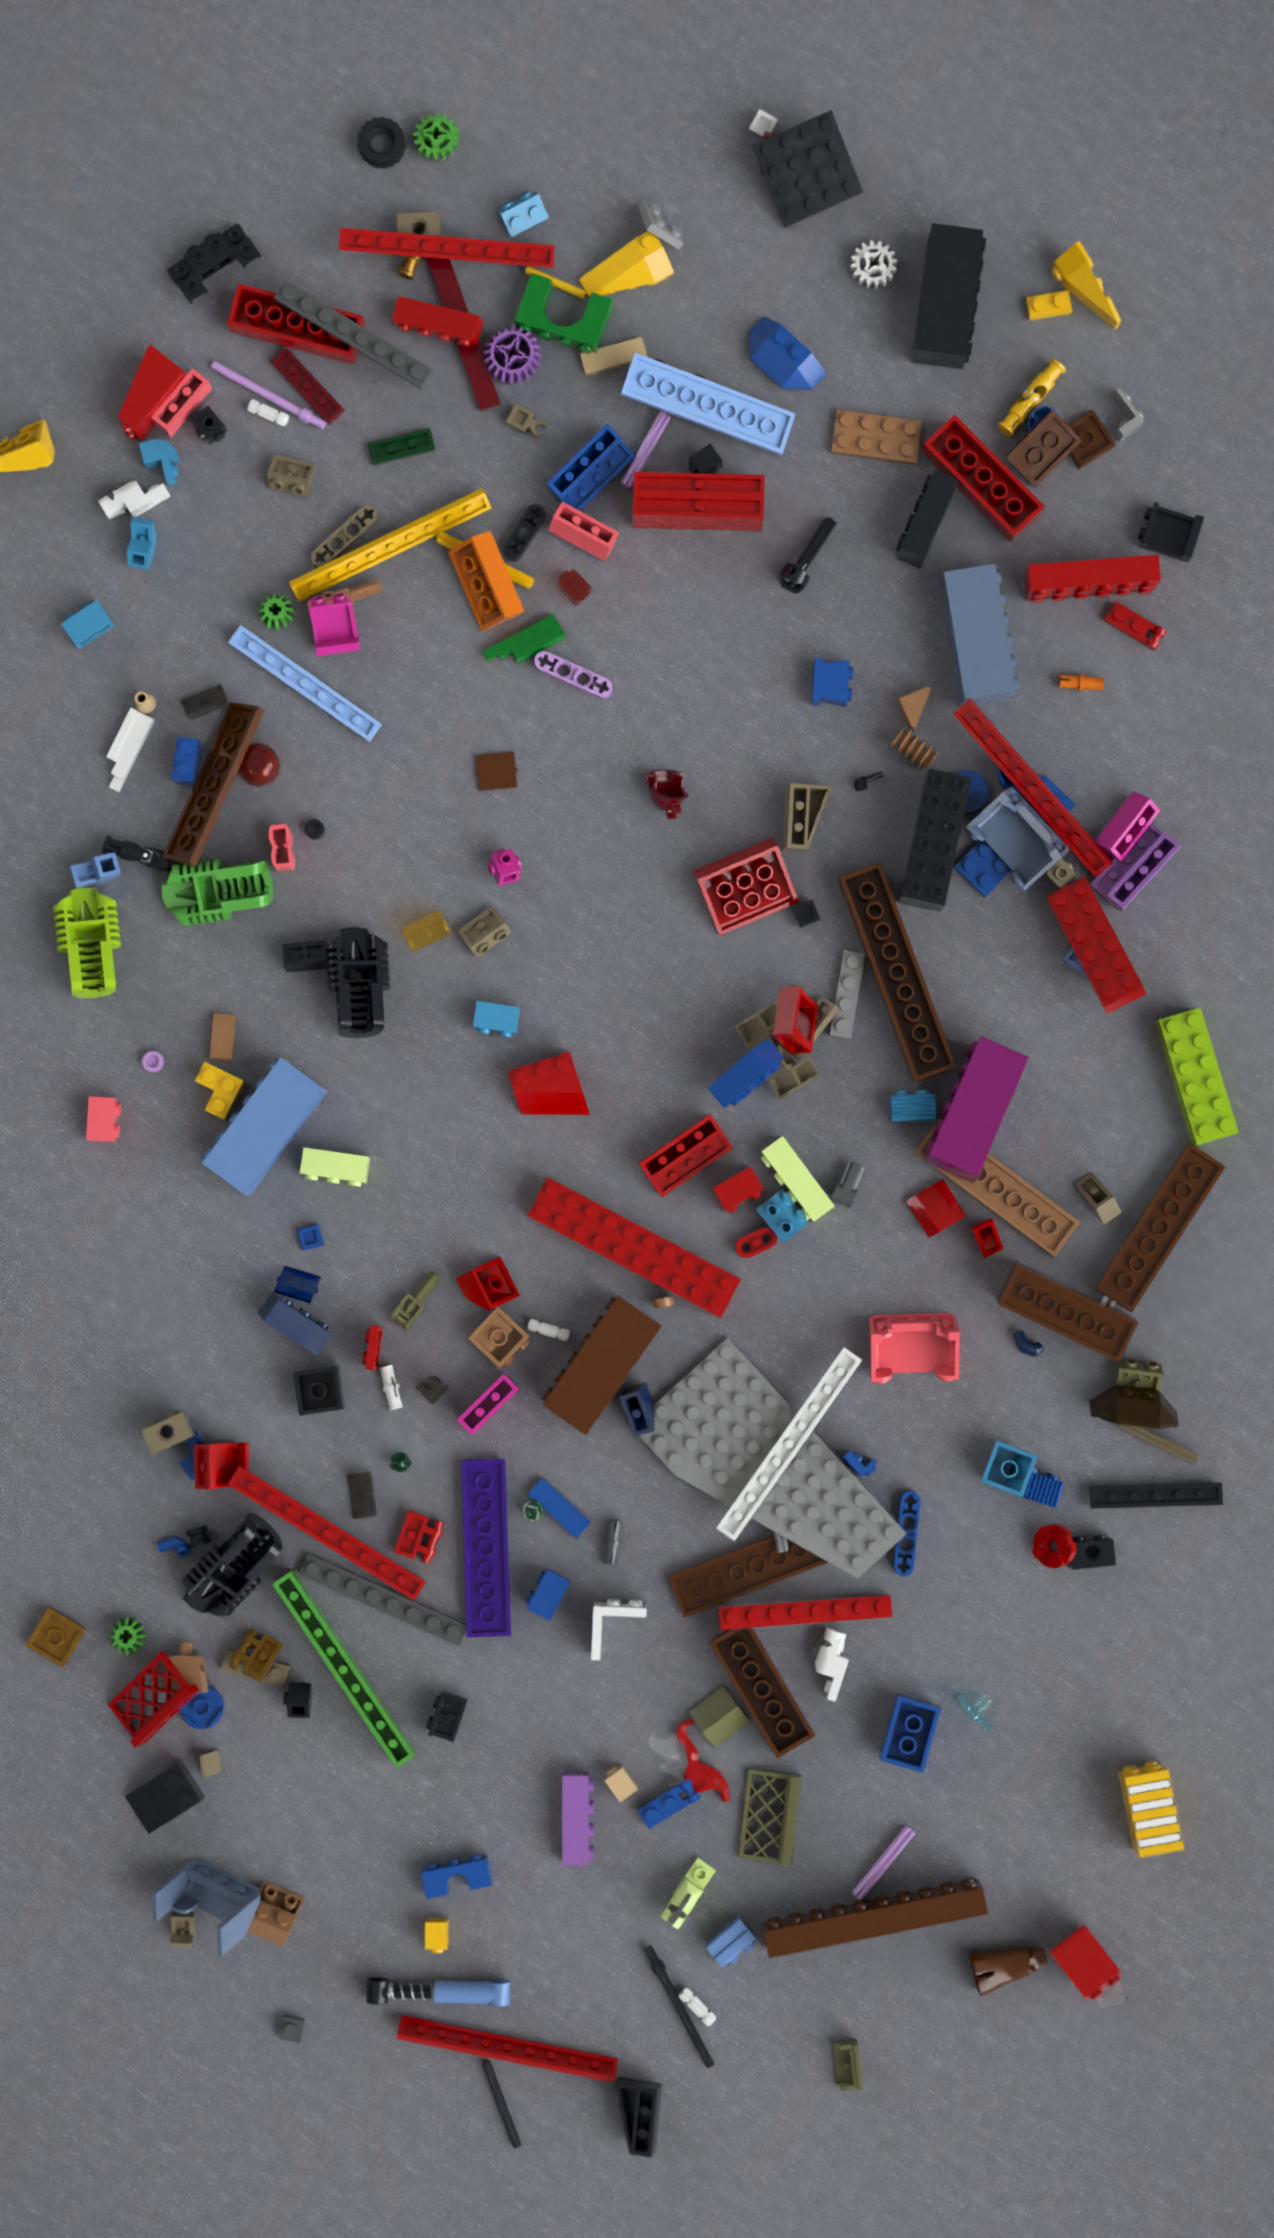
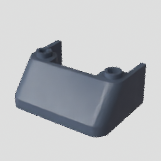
(213, 1891)

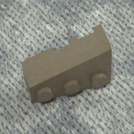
(801, 814)

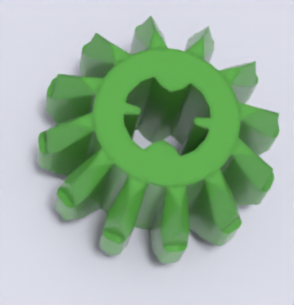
(268, 607)
(123, 1627)

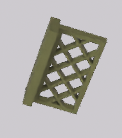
(789, 1822)

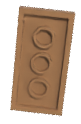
(876, 437)

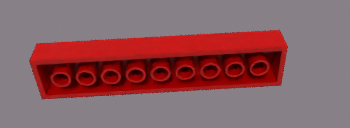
(634, 1247)

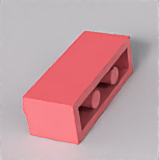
(181, 402)
(583, 531)

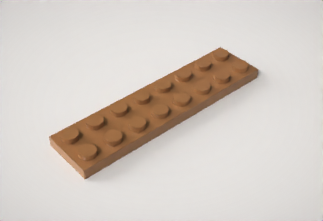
(1014, 1202)

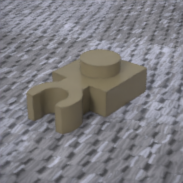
(522, 420)

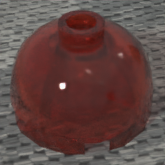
(259, 765)

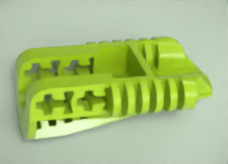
(88, 934)

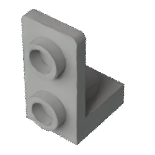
(1134, 414)

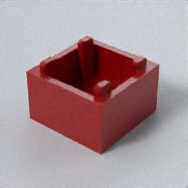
(738, 1189)

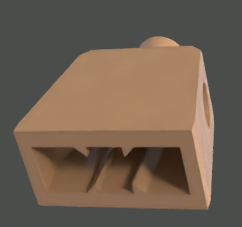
(190, 1667)

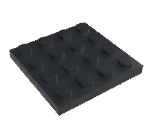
(807, 168)

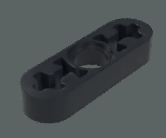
(522, 524)

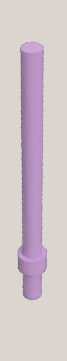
(304, 414)

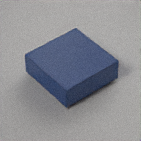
(310, 1237)

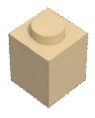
(620, 1782)

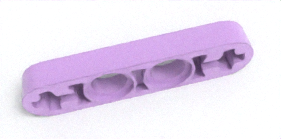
(575, 671)

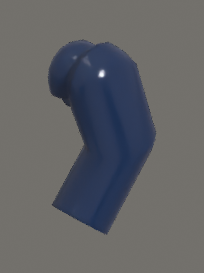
(1026, 1347)

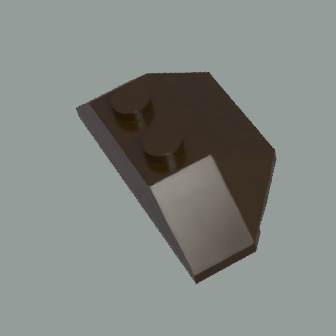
(1134, 1407)

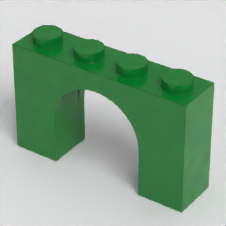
(584, 334)

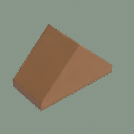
(912, 706)

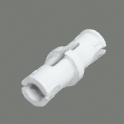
(390, 1387)

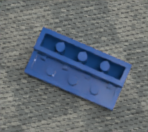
(590, 469)

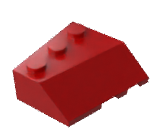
(549, 1087)

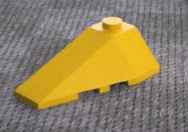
(634, 265)
(1076, 275)
(27, 450)

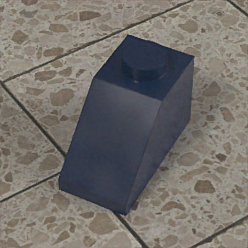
(638, 1408)

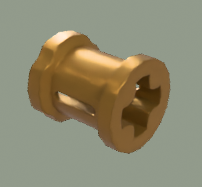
(408, 267)

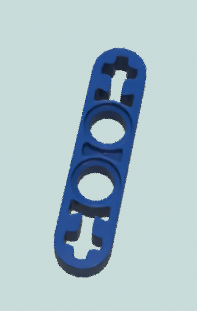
(911, 1533)

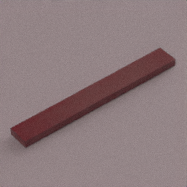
(472, 356)

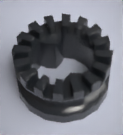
(315, 835)

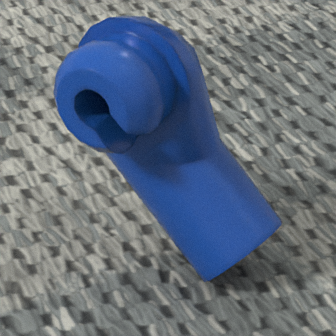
(176, 1544)

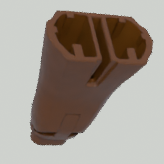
(1001, 1967)

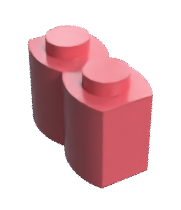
(282, 841)

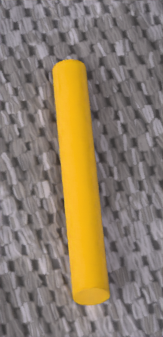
(558, 283)

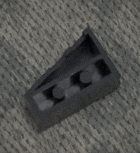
(640, 2113)

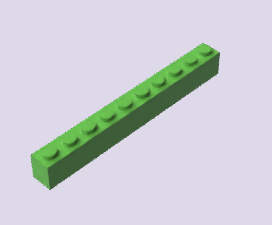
(344, 1668)

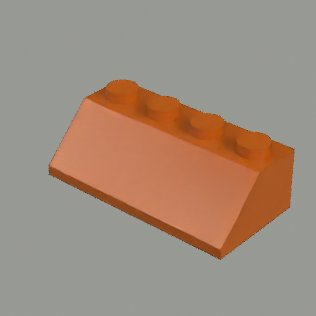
(486, 580)

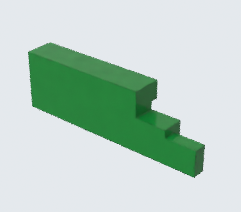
(528, 641)

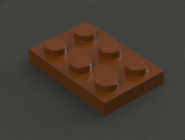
(1043, 448)

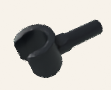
(861, 782)

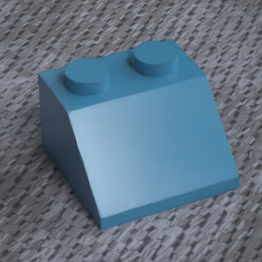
(1009, 1468)

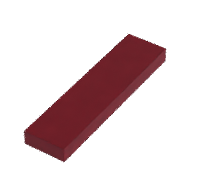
(307, 386)

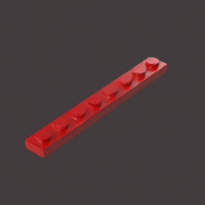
(804, 1612)

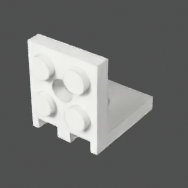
(612, 1608)

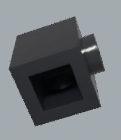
(209, 426)
(705, 461)
(298, 1700)

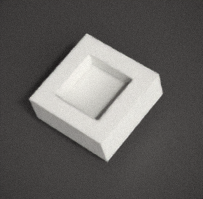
(763, 122)

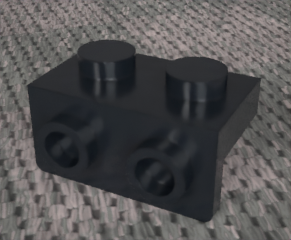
(447, 1716)

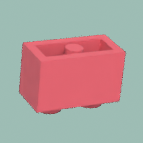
(103, 1119)

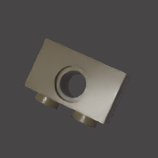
(427, 220)
(181, 1431)

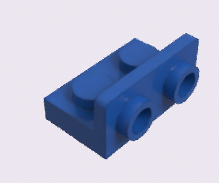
(855, 1462)

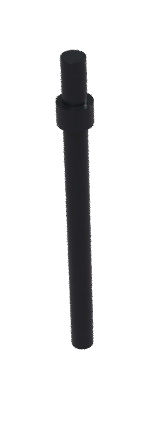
(659, 1968)

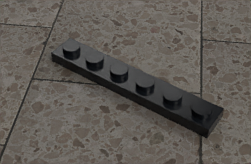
(1156, 1495)

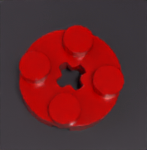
(1042, 1545)

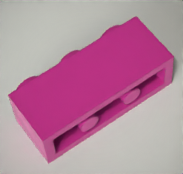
(1127, 826)
(488, 1404)

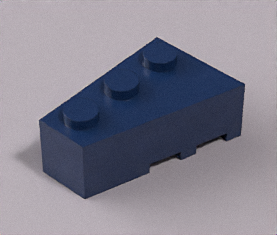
(295, 1323)

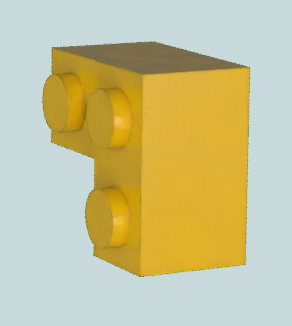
(226, 1090)

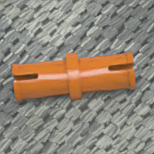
(1081, 682)

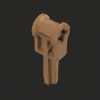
(358, 592)

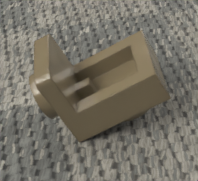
(1061, 873)
(182, 1929)

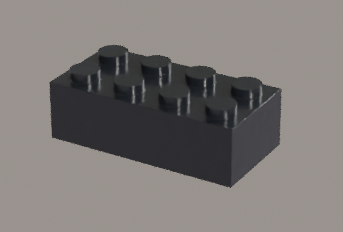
(925, 523)

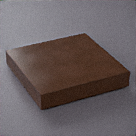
(1094, 439)

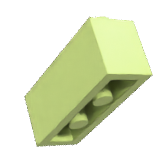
(334, 1166)

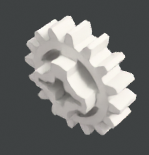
(867, 258)

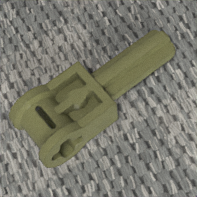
(412, 1305)

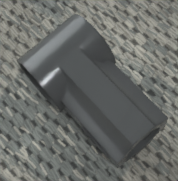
(847, 1186)

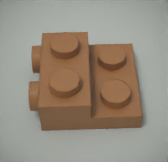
(500, 1338)

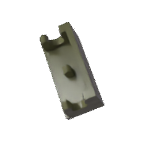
(848, 2065)

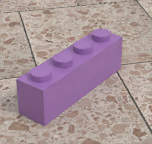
(575, 1818)

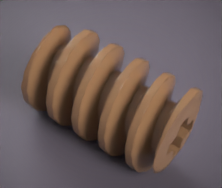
(914, 749)

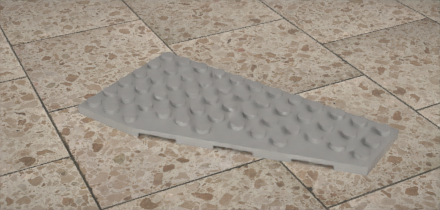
(719, 1432)

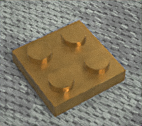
(56, 1637)

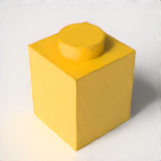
(436, 1934)

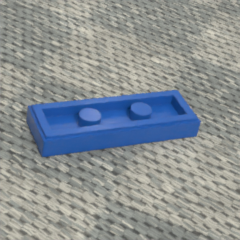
(559, 1508)

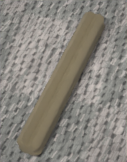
(1161, 1442)

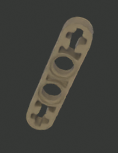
(341, 533)

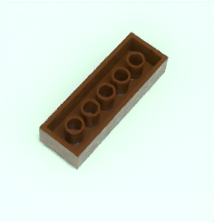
(762, 1689)

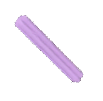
(646, 448)
(883, 1863)

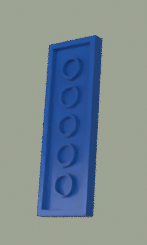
(983, 865)

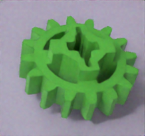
(435, 128)

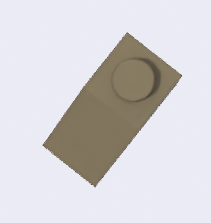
(1098, 1198)

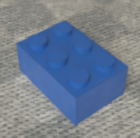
(747, 1074)
(909, 1732)

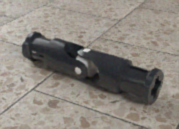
(132, 852)

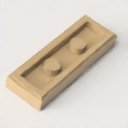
(612, 356)

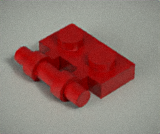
(412, 1533)

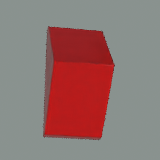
(986, 1238)

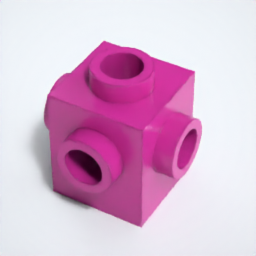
(504, 866)

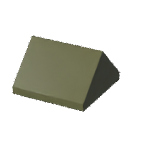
(719, 1716)

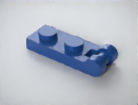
(668, 1803)

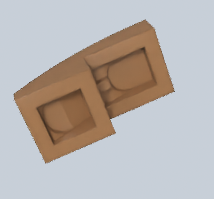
(223, 1037)

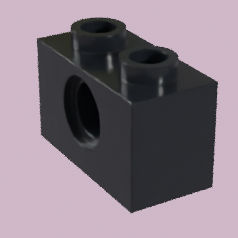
(1104, 1552)

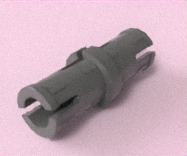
(612, 1542)

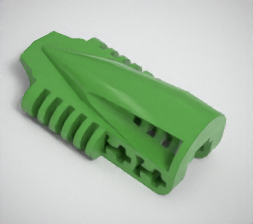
(215, 890)

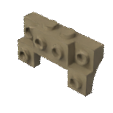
(789, 1076)

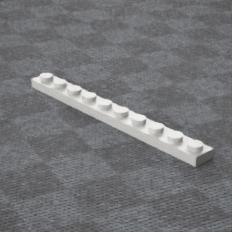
(789, 1444)

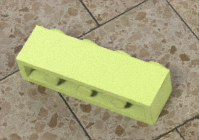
(797, 1179)

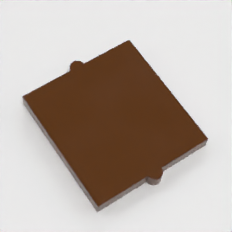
(496, 771)

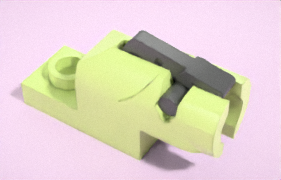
(688, 1892)

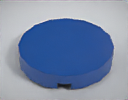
(978, 791)
(204, 1709)

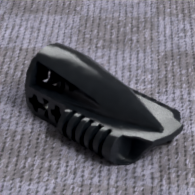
(358, 977)
(228, 1572)

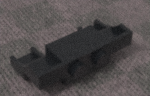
(209, 258)

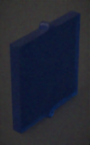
(297, 1284)

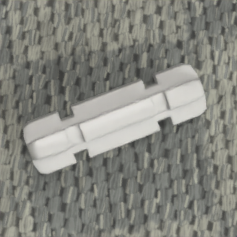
(268, 412)
(548, 1330)
(697, 2006)

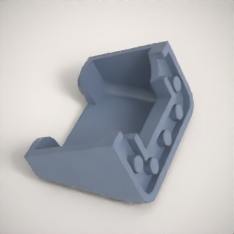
(1018, 837)

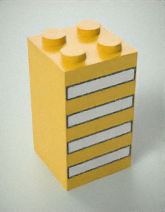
(1150, 1809)

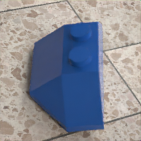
(783, 356)

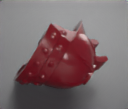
(667, 790)

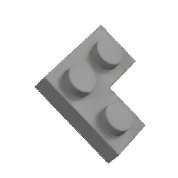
(656, 225)

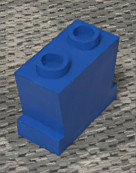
(831, 682)

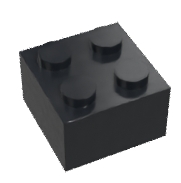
(319, 1390)

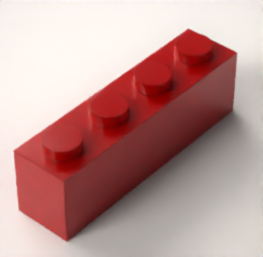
(437, 321)

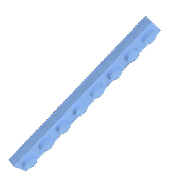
(304, 683)

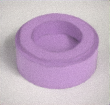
(153, 1061)

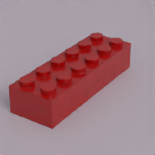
(262, 318)
(983, 478)
(1091, 577)
(1095, 945)

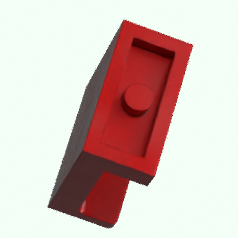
(218, 1462)

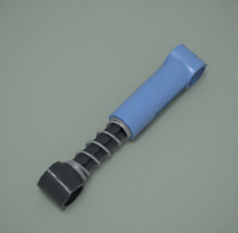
(491, 1992)

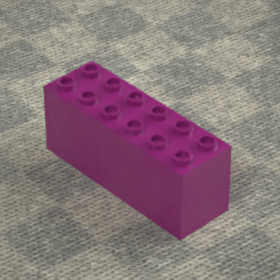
(976, 1109)

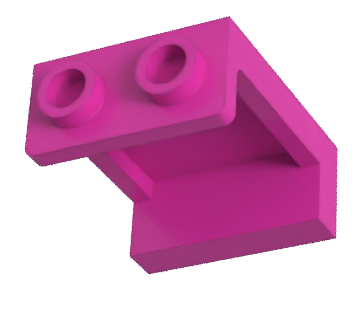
(333, 624)

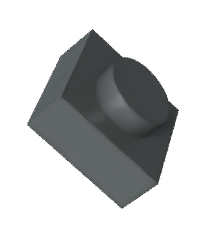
(291, 2028)

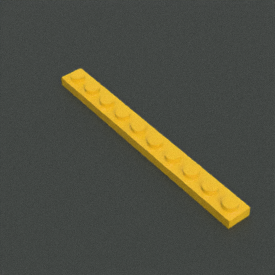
(390, 545)

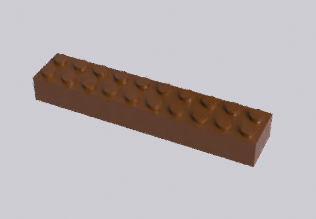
(896, 972)
(875, 1917)

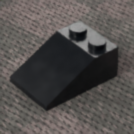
(165, 1797)

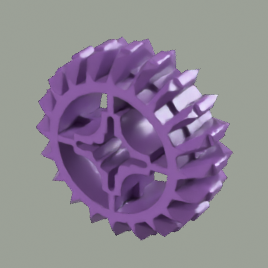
(504, 351)

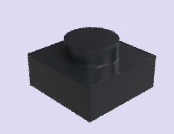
(806, 913)

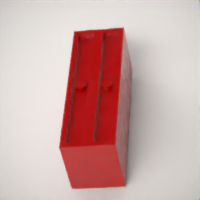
(698, 501)

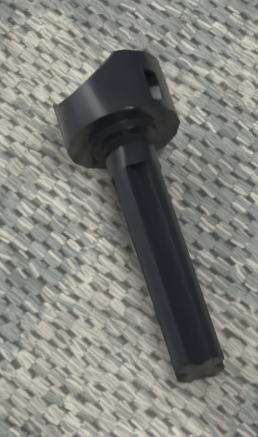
(796, 573)

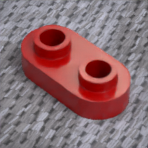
(755, 1241)

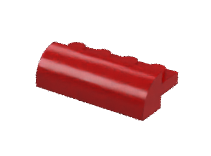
(685, 1155)

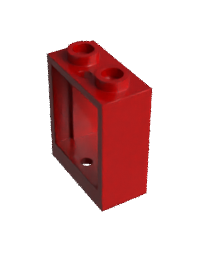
(795, 1020)

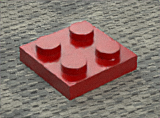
(371, 1356)

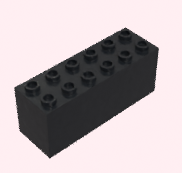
(949, 296)
(935, 840)

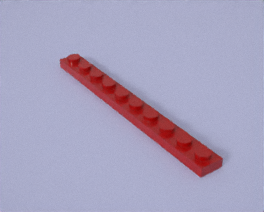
(446, 247)
(1032, 787)
(326, 1532)
(507, 2048)

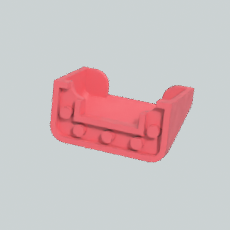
(914, 1345)

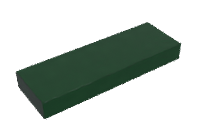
(401, 446)

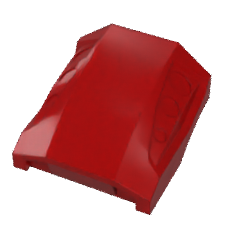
(935, 1208)

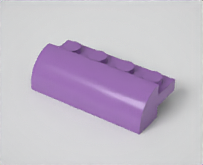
(1127, 878)

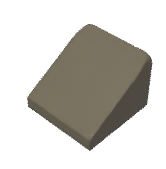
(210, 1763)

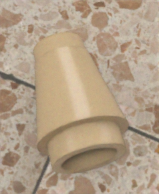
(146, 706)

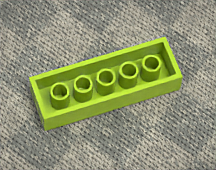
(1196, 1077)

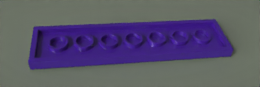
(486, 1548)

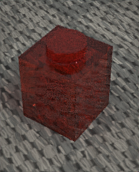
(574, 586)

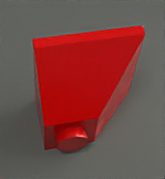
(488, 1285)

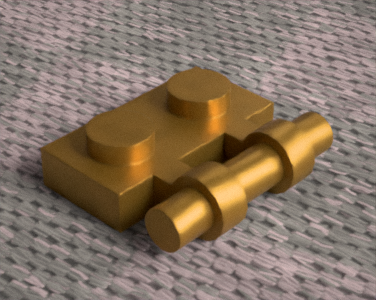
(261, 1659)

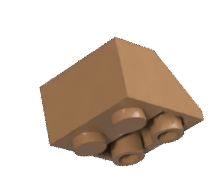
(275, 1914)

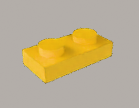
(1048, 305)

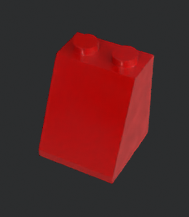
(1086, 1963)

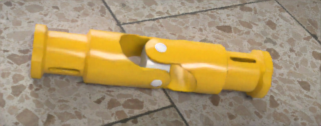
(1025, 405)

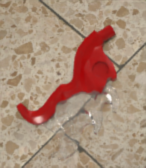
(683, 1762)

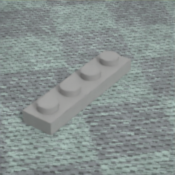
(847, 994)

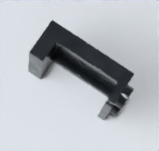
(1170, 533)

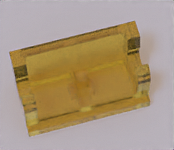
(426, 931)

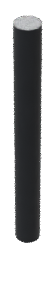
(502, 2106)

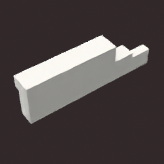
(128, 745)

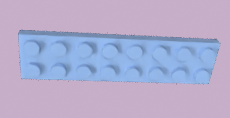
(707, 404)

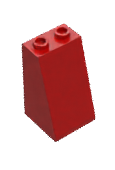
(150, 388)

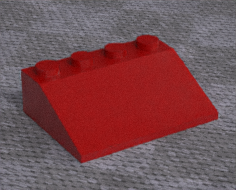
(745, 886)

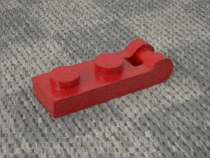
(1134, 625)

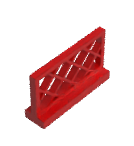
(166, 1710)

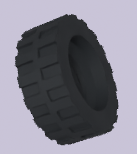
(386, 126)

